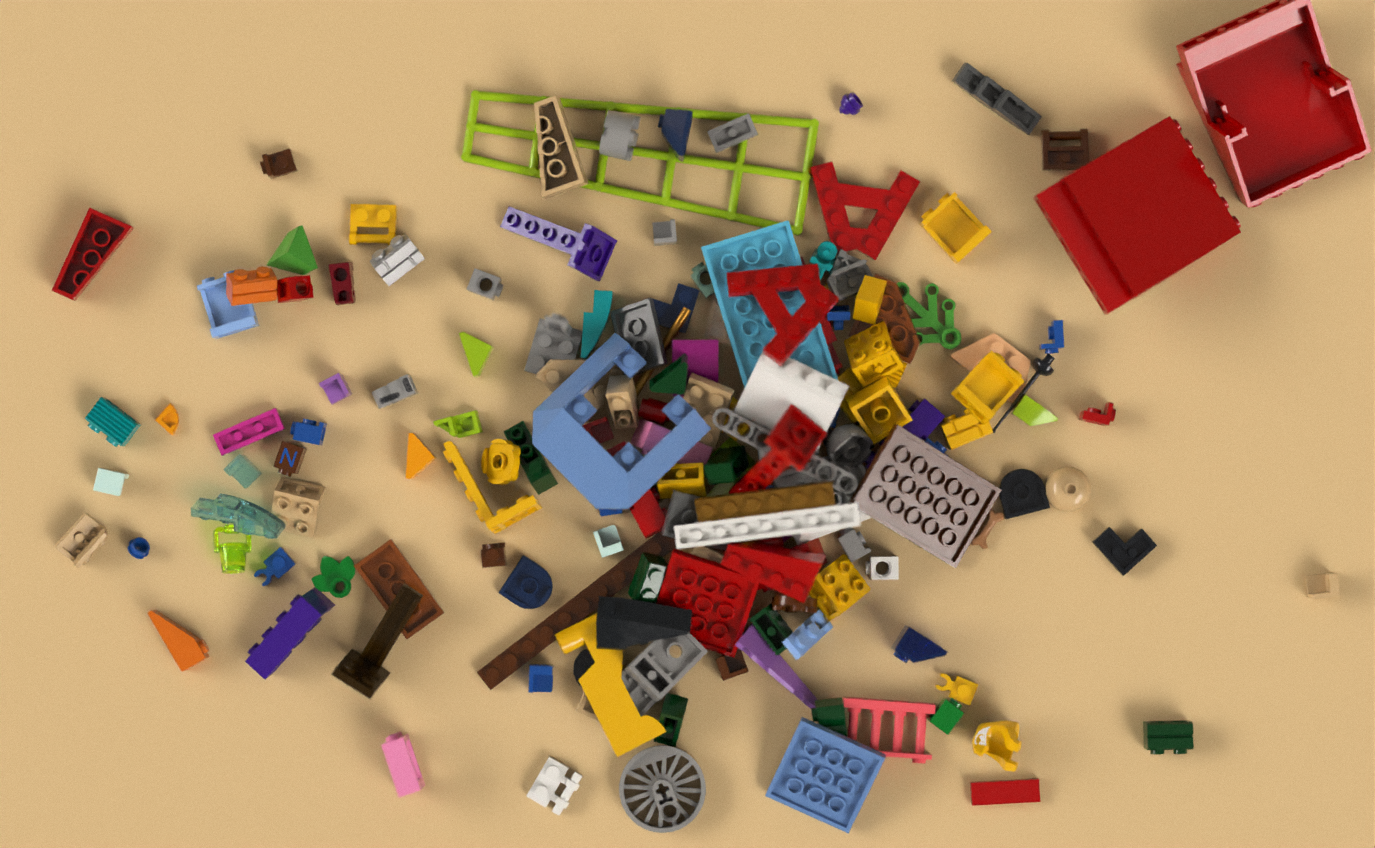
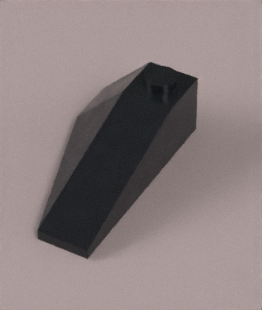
(634, 622)

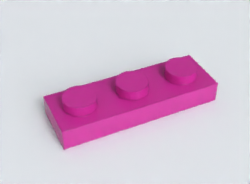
(249, 431)

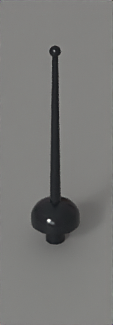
(1042, 368)

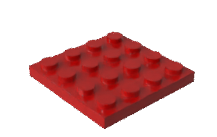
(715, 595)

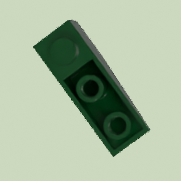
(531, 458)

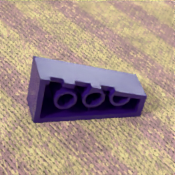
(924, 421)
(289, 632)

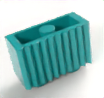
(112, 422)

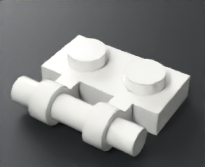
(548, 781)

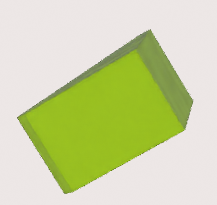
(476, 352)

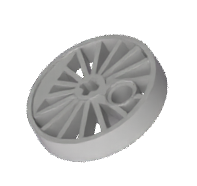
(651, 756)

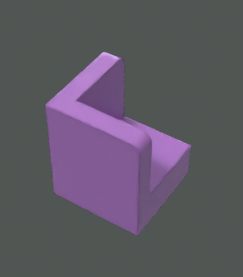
(336, 388)

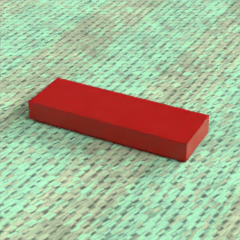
(1005, 791)

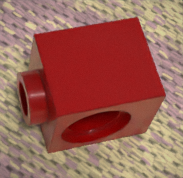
(294, 289)

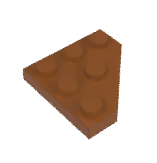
(898, 322)

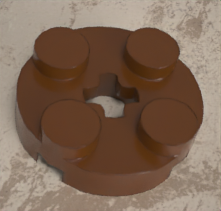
(790, 605)

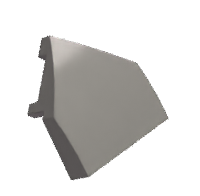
(847, 275)

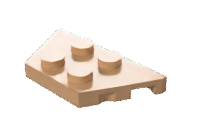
(974, 353)

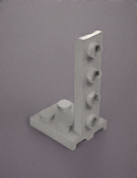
(552, 340)

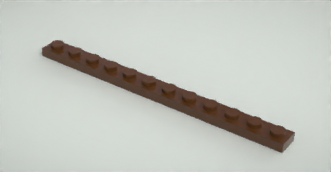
(571, 612)

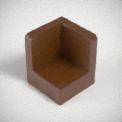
(731, 667)

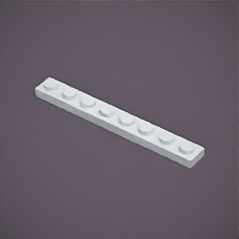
(767, 525)

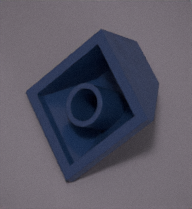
(676, 130)

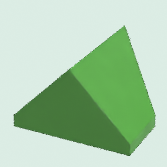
(294, 253)

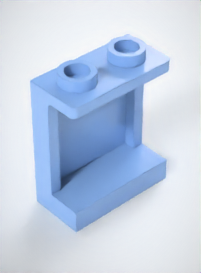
(222, 316)

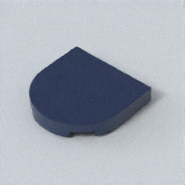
(528, 585)

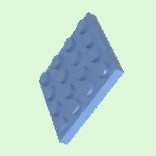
(825, 775)

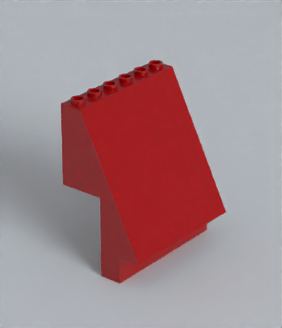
(1272, 100)
(1137, 214)

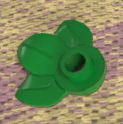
(335, 572)

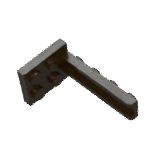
(364, 670)

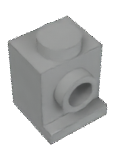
(853, 544)

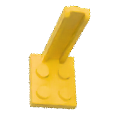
(505, 516)

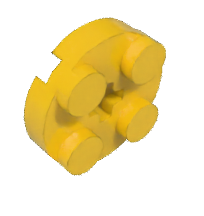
(507, 471)

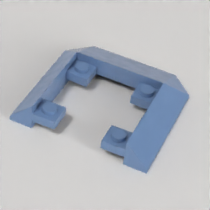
(597, 475)

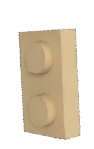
(82, 539)

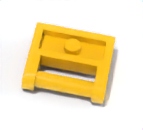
(372, 217)

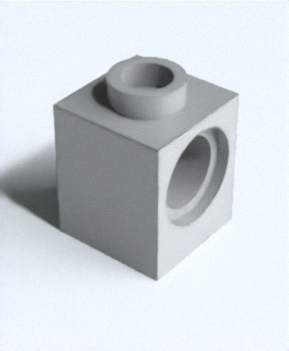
(476, 279)

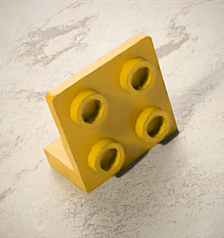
(872, 354)
(838, 587)

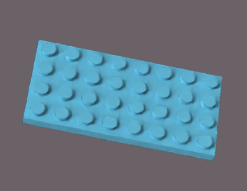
(742, 315)

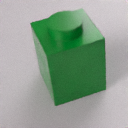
(946, 715)

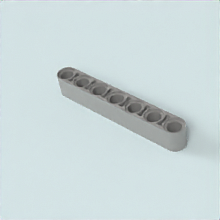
(756, 430)

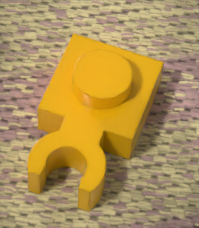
(960, 688)

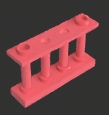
(899, 709)

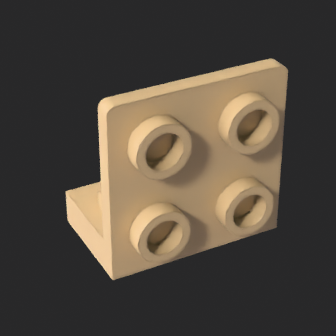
(297, 505)

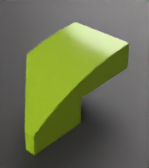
(1032, 412)
(461, 425)

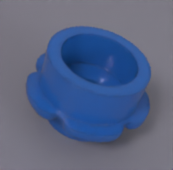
(139, 548)

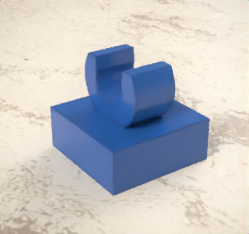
(838, 314)

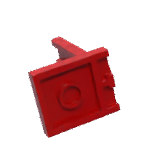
(792, 442)

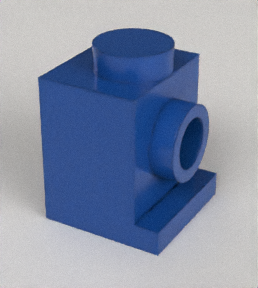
(308, 431)

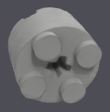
(619, 135)

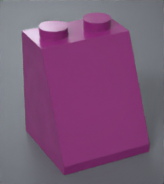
(701, 358)

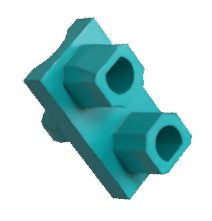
(824, 256)

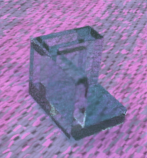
(243, 470)

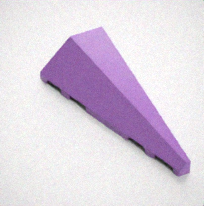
(775, 665)

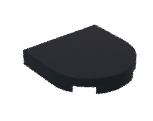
(1022, 493)

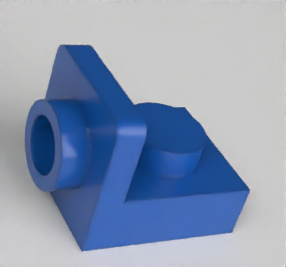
(1056, 334)

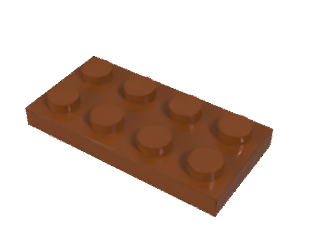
(386, 572)

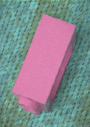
(402, 764)

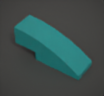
(595, 322)

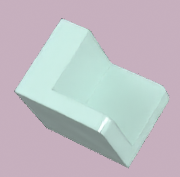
(109, 481)
(608, 541)

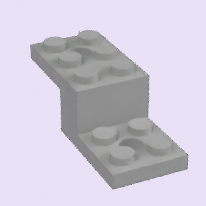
(657, 671)

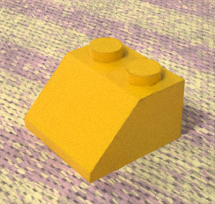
(878, 409)

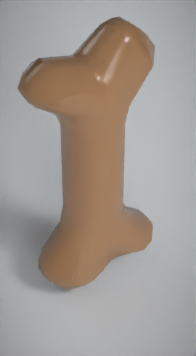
(980, 538)

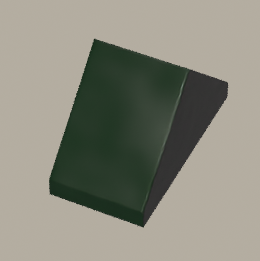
(672, 378)

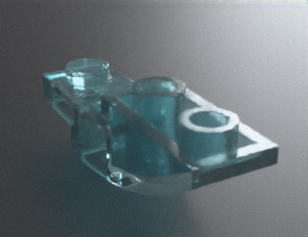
(245, 515)

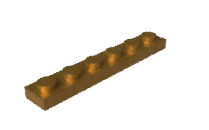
(765, 501)

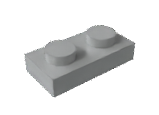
(732, 133)

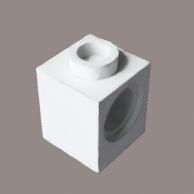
(892, 572)

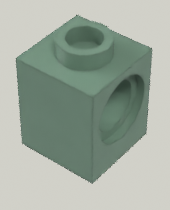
(706, 290)

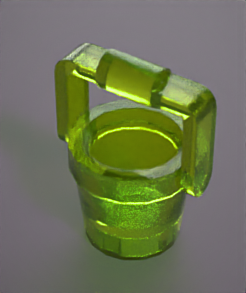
(231, 554)

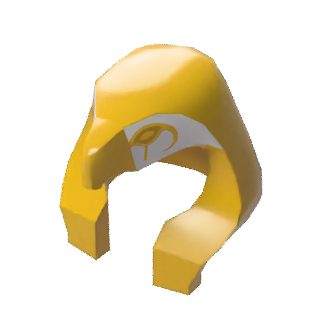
(998, 741)

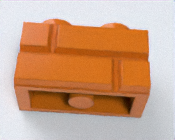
(251, 286)

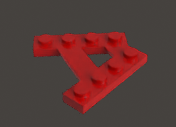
(888, 203)
(790, 329)

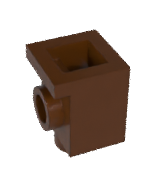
(493, 555)

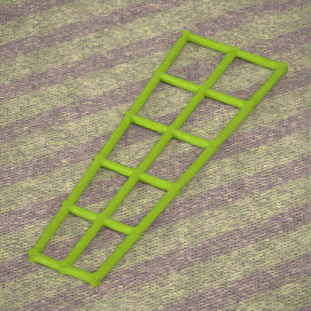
(664, 200)

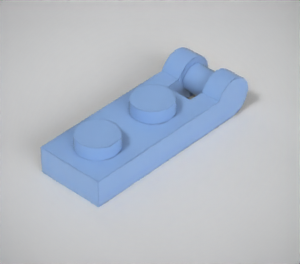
(807, 634)

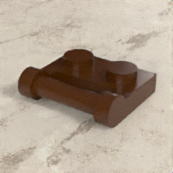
(1064, 156)

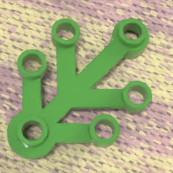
(930, 318)

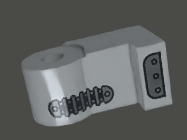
(395, 391)

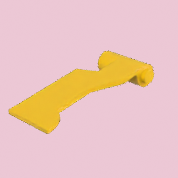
(607, 691)

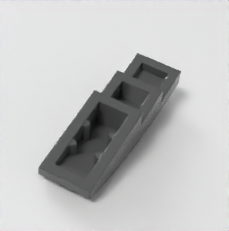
(996, 98)

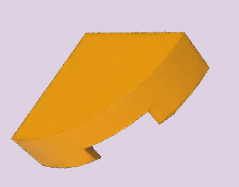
(169, 419)

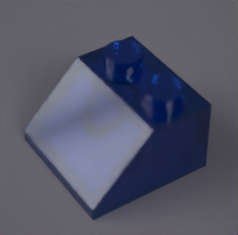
(915, 647)

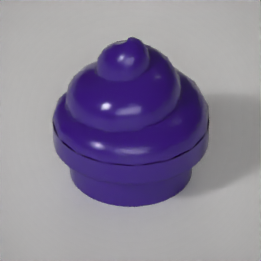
(850, 104)

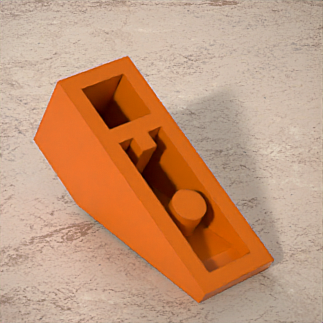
(182, 644)

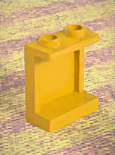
(954, 227)
(988, 386)

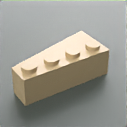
(558, 155)

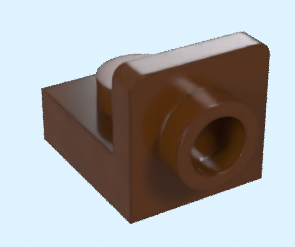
(278, 164)

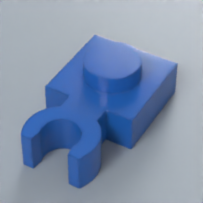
(277, 565)

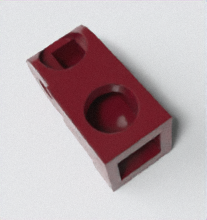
(342, 283)

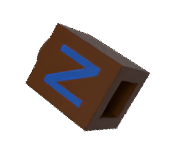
(289, 458)

